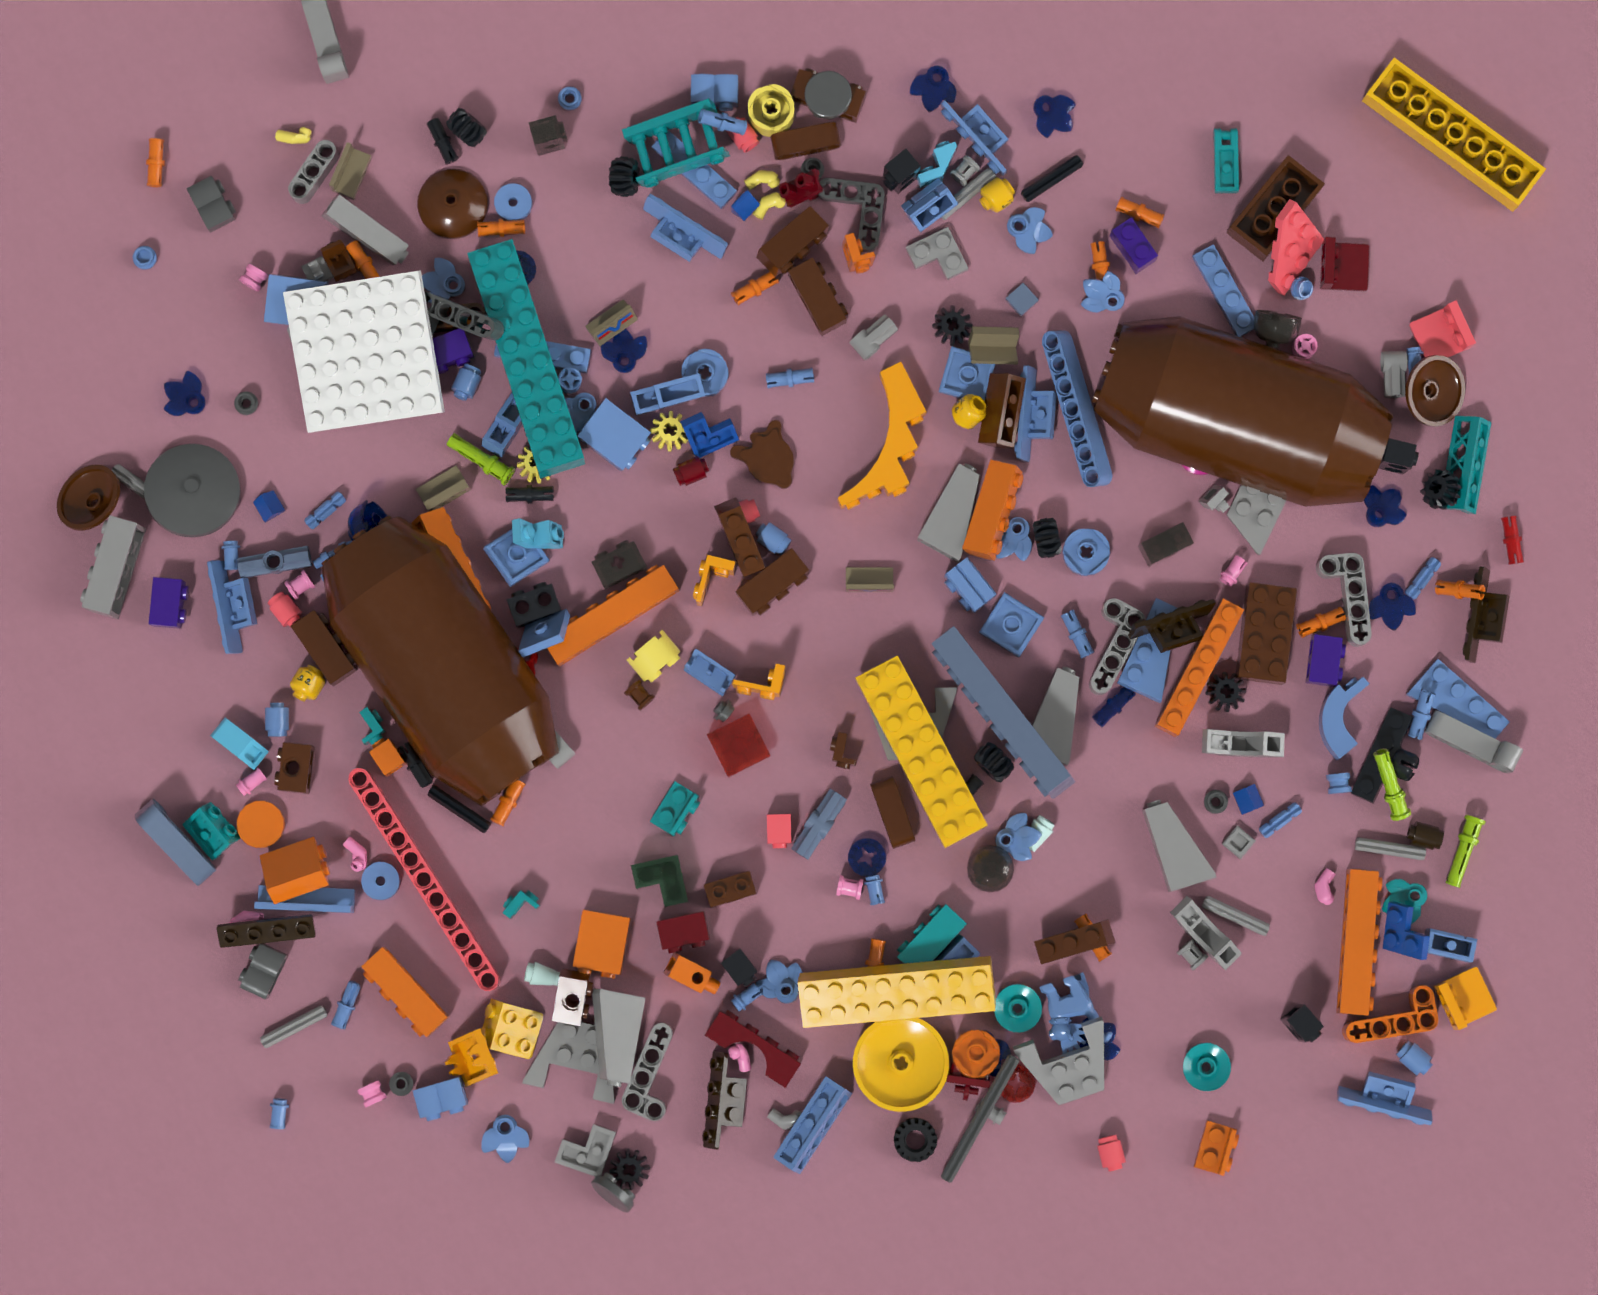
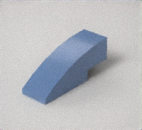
(667, 394)
(503, 429)

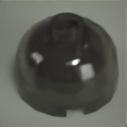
(1276, 327)
(990, 868)

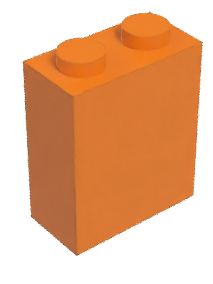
(295, 870)
(601, 943)

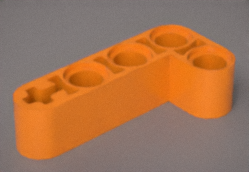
(1390, 1021)

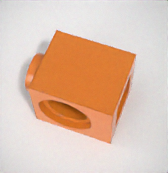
(387, 756)

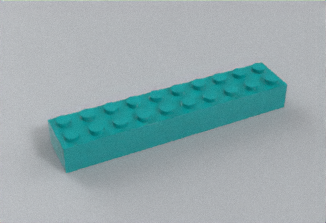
(527, 359)

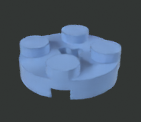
(716, 364)
(1086, 538)

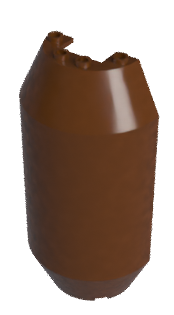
(1243, 411)
(438, 659)

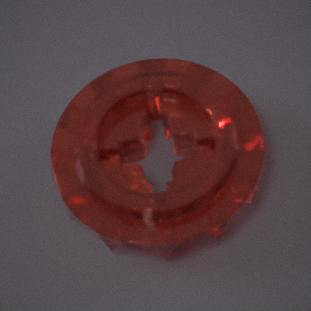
(1023, 1092)

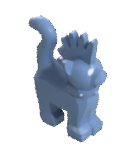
(1072, 1005)

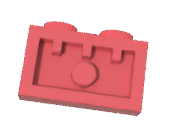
(1443, 332)

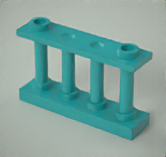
(659, 127)

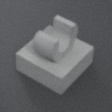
(317, 270)
(1215, 499)

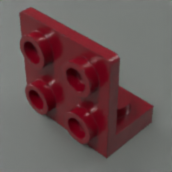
(1344, 266)

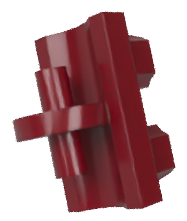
(802, 188)
(956, 1076)

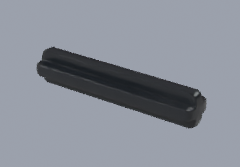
(1052, 178)
(459, 809)

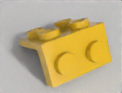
(511, 1028)

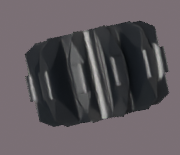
(466, 127)
(623, 176)
(942, 324)
(1441, 489)
(1047, 537)
(1230, 685)
(994, 762)
(629, 1177)

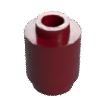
(691, 471)

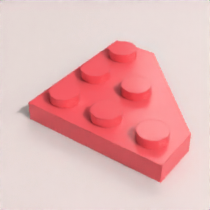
(1294, 246)

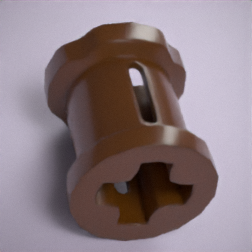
(639, 695)

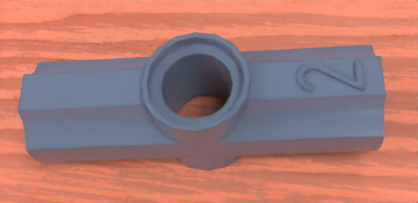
(289, 560)
(819, 824)

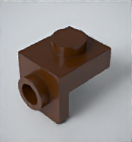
(338, 260)
(838, 746)

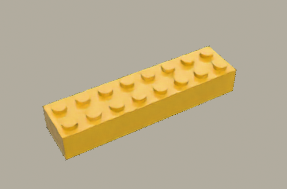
(1453, 134)
(921, 752)
(896, 992)

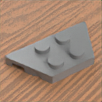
(1255, 515)

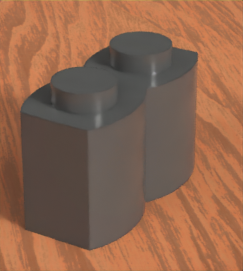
(211, 203)
(263, 970)

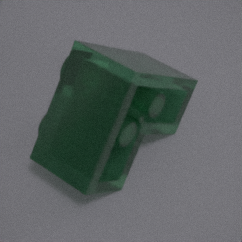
(665, 872)

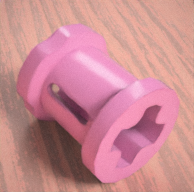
(299, 584)
(849, 887)

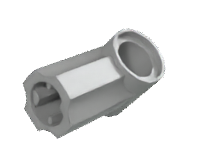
(869, 341)
(1393, 366)

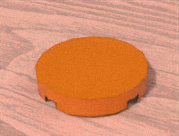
(260, 824)
(976, 1053)

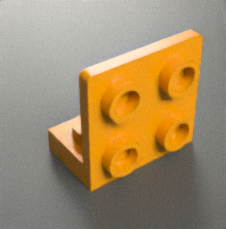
(721, 568)
(775, 679)
(1465, 998)

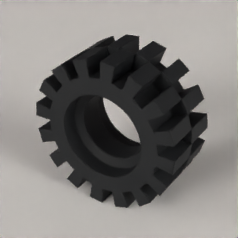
(922, 1153)

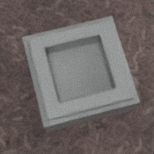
(1238, 842)

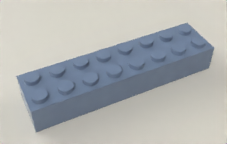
(1006, 717)

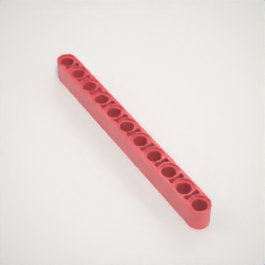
(416, 870)

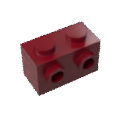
(683, 931)

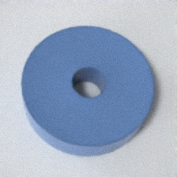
(508, 193)
(370, 877)

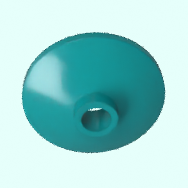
(1030, 1011)
(1219, 1067)

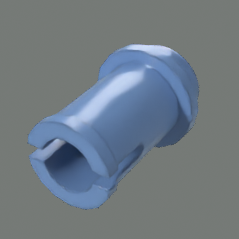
(1413, 357)
(230, 554)
(875, 889)
(746, 997)
(278, 1114)

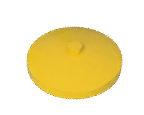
(900, 1064)

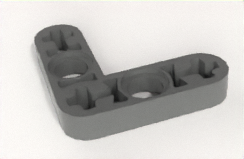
(861, 199)

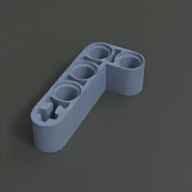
(174, 842)

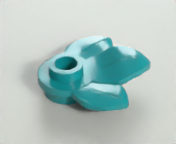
(1401, 893)

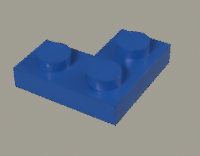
(708, 439)
(1398, 933)

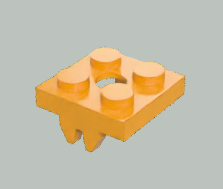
(471, 1069)

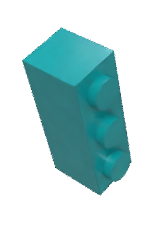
(932, 937)

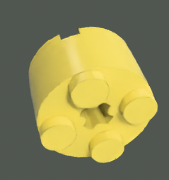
(767, 98)
(654, 656)

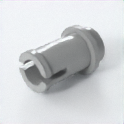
(996, 1114)

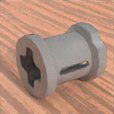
(966, 163)
(1192, 954)

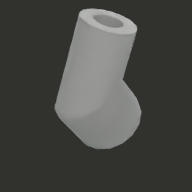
(784, 1121)

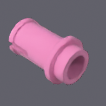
(1233, 571)
(251, 782)

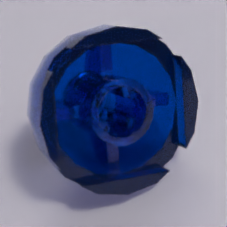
(364, 517)

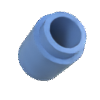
(466, 382)
(773, 538)
(277, 720)
(1414, 1058)

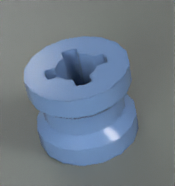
(570, 375)
(1339, 783)

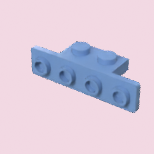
(981, 131)
(680, 232)
(1036, 415)
(233, 605)
(1386, 1096)

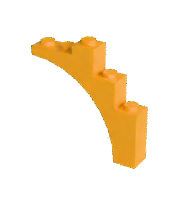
(887, 472)

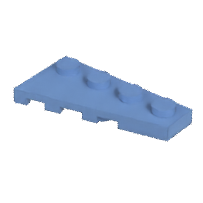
(1146, 666)
(1458, 700)

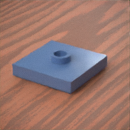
(963, 377)
(514, 560)
(1011, 625)
(544, 633)

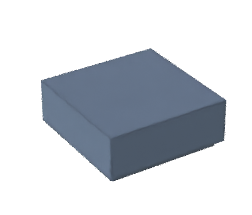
(1022, 299)

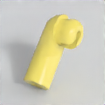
(294, 138)
(762, 176)
(767, 202)

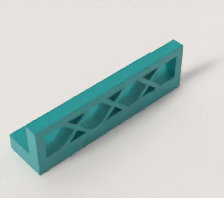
(1471, 462)

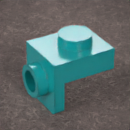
(373, 720)
(513, 903)

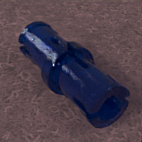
(1113, 706)

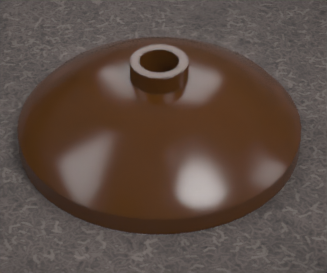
(453, 219)
(1443, 392)
(88, 497)

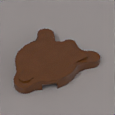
(769, 456)

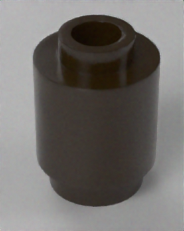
(1425, 835)

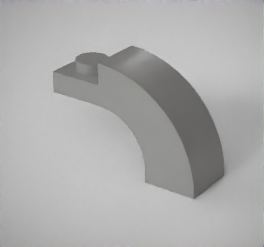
(1243, 743)
(1205, 933)

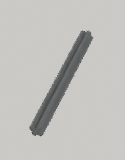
(980, 1118)

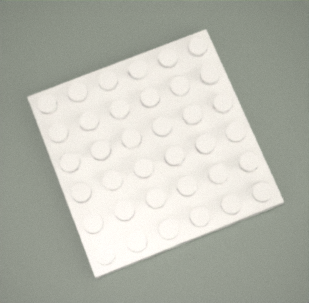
(364, 351)

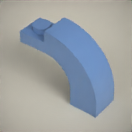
(1331, 724)

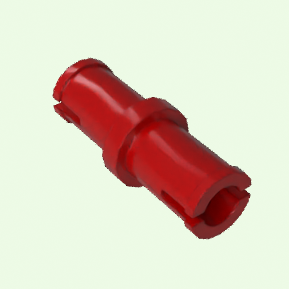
(1512, 540)

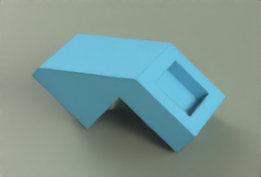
(942, 156)
(537, 535)
(239, 743)

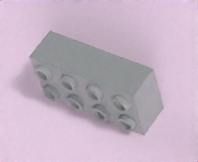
(113, 567)

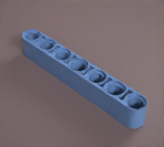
(1069, 400)

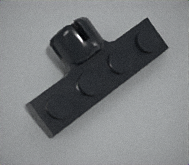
(1389, 737)

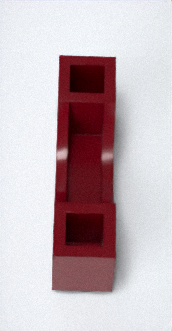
(779, 1064)

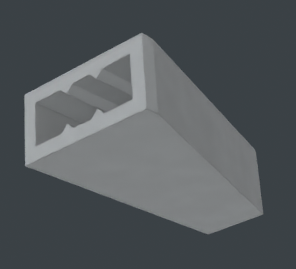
(365, 230)
(950, 518)
(1057, 713)
(1175, 849)
(617, 1033)

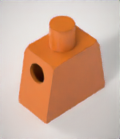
(682, 970)

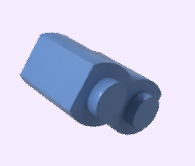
(719, 88)
(440, 1098)

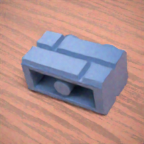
(929, 205)
(969, 585)
(1451, 945)

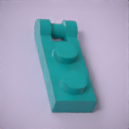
(1226, 161)

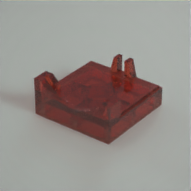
(738, 745)

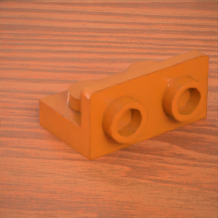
(852, 250)
(1215, 1148)

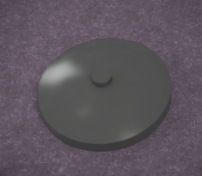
(192, 490)

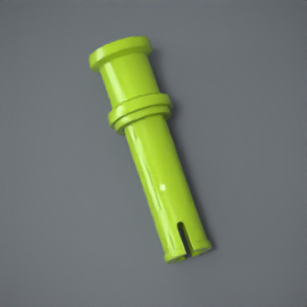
(490, 464)
(1394, 794)
(1468, 839)

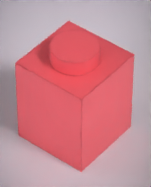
(779, 830)

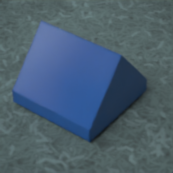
(744, 205)
(268, 506)
(1248, 799)

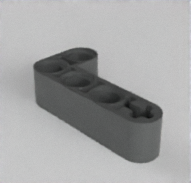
(459, 318)

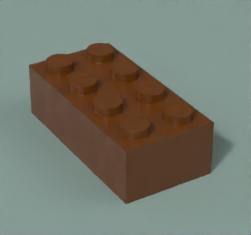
(1256, 223)
(1266, 633)

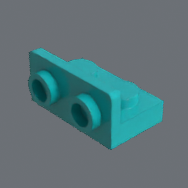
(675, 809)
(211, 830)

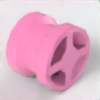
(253, 277)
(1308, 343)
(372, 1093)

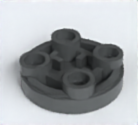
(828, 95)
(612, 1193)

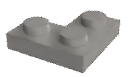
(938, 247)
(588, 1158)

